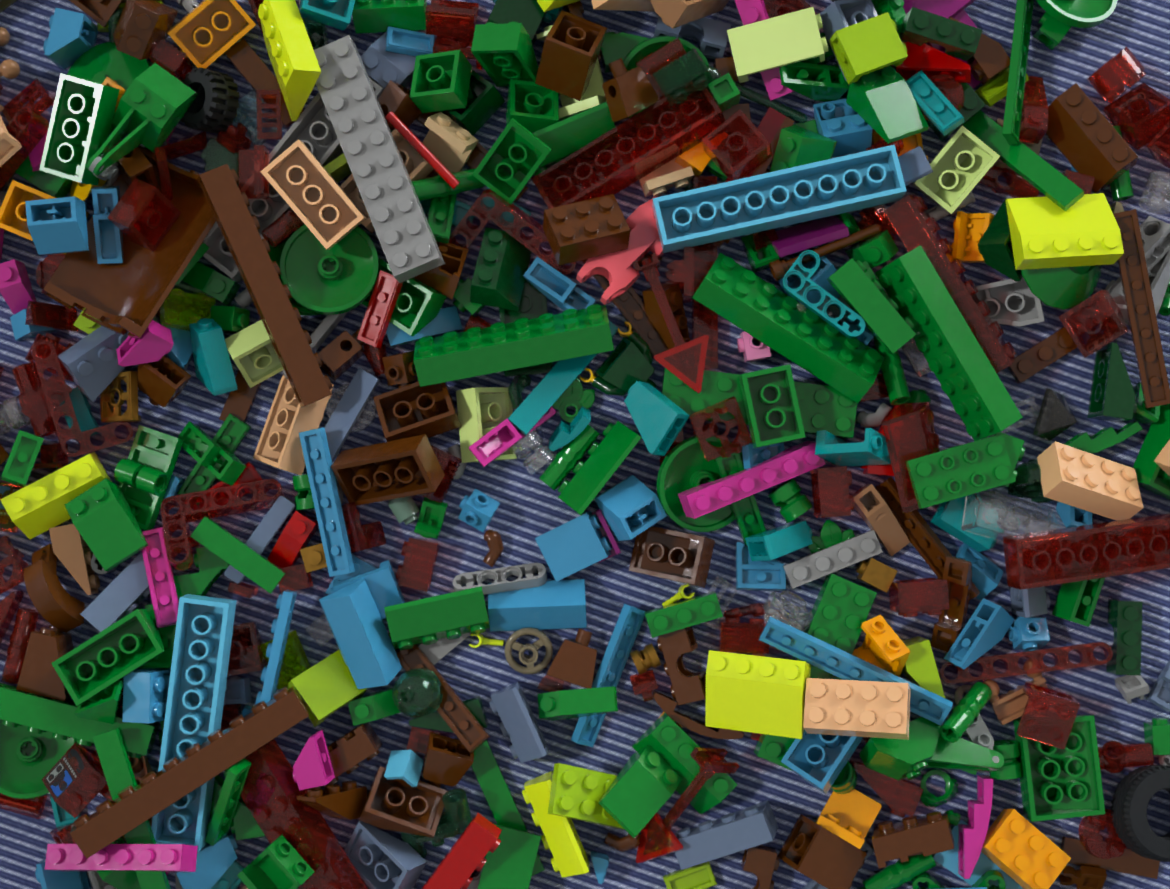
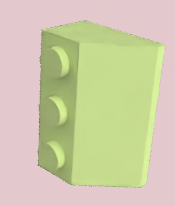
(956, 170)
(254, 354)
(480, 412)

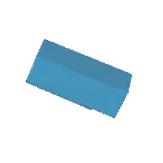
(542, 607)
(361, 635)

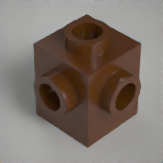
(400, 369)

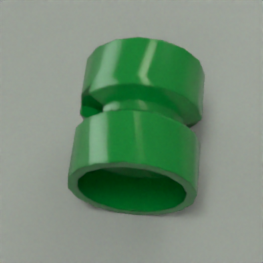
(304, 498)
(790, 500)
(1012, 767)
(845, 781)

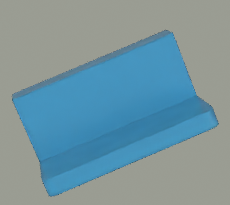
(984, 572)

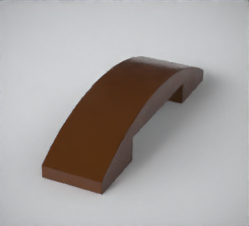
(951, 621)
(668, 706)

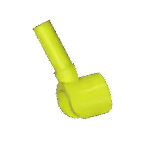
(678, 596)
(485, 641)

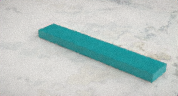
(550, 390)

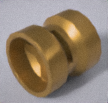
(645, 659)

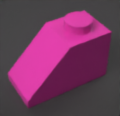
(15, 285)
(149, 348)
(313, 764)

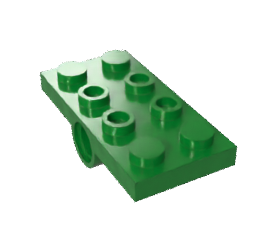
(960, 471)
(148, 473)

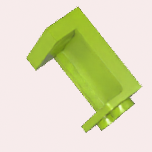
(868, 47)
(326, 687)

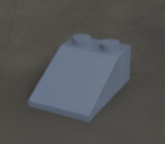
(387, 65)
(383, 859)

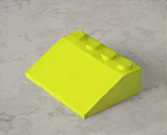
(289, 52)
(1057, 238)
(756, 694)

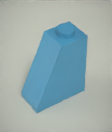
(210, 864)

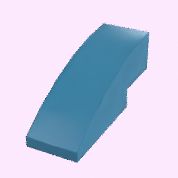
(107, 235)
(557, 286)
(446, 321)

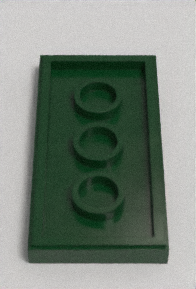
(531, 306)

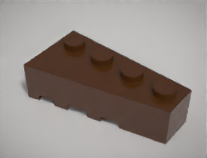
(352, 749)

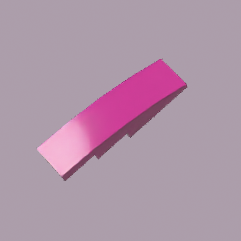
(501, 439)
(972, 835)

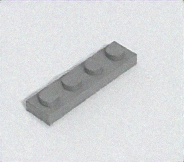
(832, 559)

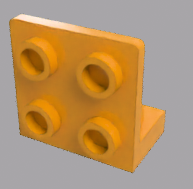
(849, 816)

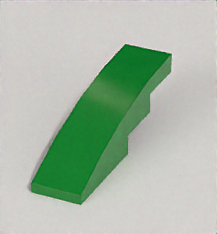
(1104, 438)

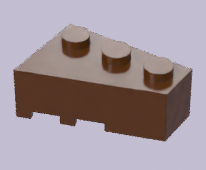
(446, 277)
(912, 837)

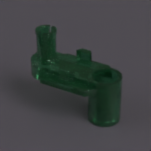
(451, 823)

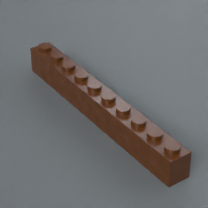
(264, 285)
(188, 772)

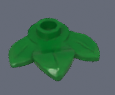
(575, 397)
(829, 536)

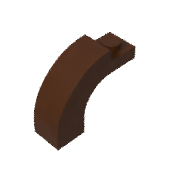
(49, 595)

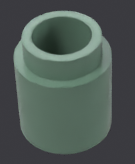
(404, 509)

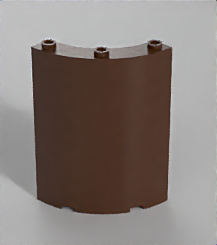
(131, 292)

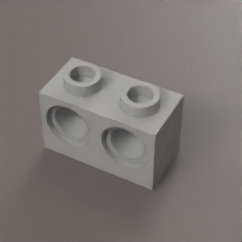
(1155, 240)

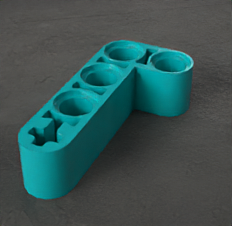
(826, 298)

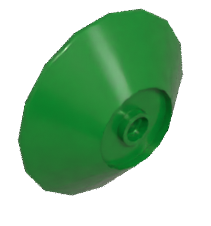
(1064, 285)

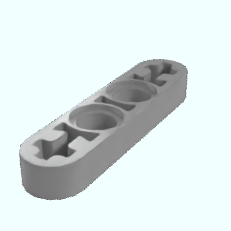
(500, 575)

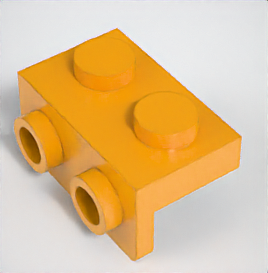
(968, 233)

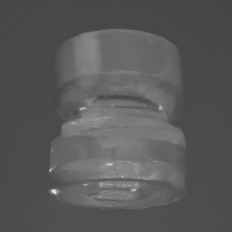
(1157, 196)
(12, 416)
(534, 461)

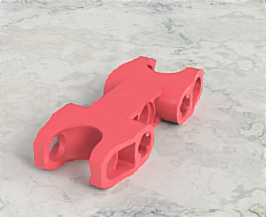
(618, 266)

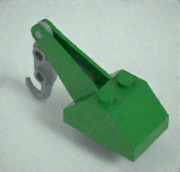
(147, 114)
(930, 750)

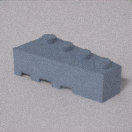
(94, 361)
(120, 596)
(726, 835)

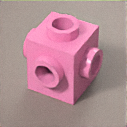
(750, 351)

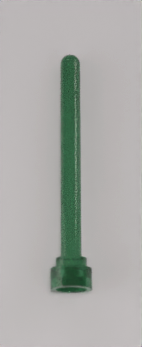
(763, 100)

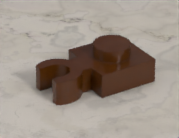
(1085, 878)

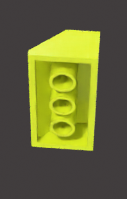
(43, 501)
(558, 831)

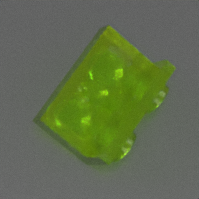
(184, 309)
(294, 659)

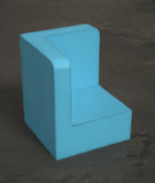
(405, 766)

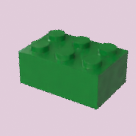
(771, 406)

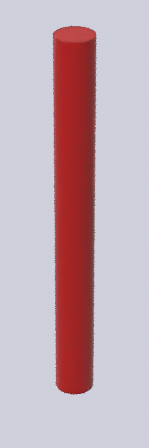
(422, 149)

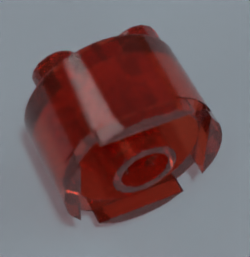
(1115, 74)

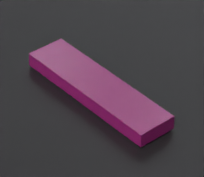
(160, 578)

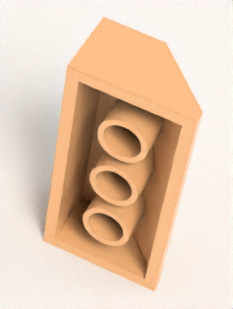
(280, 437)

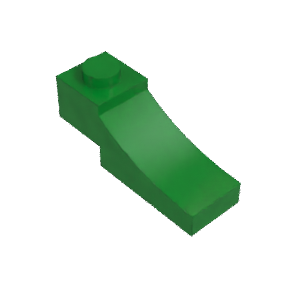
(211, 454)

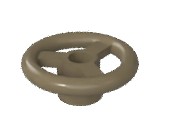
(528, 660)

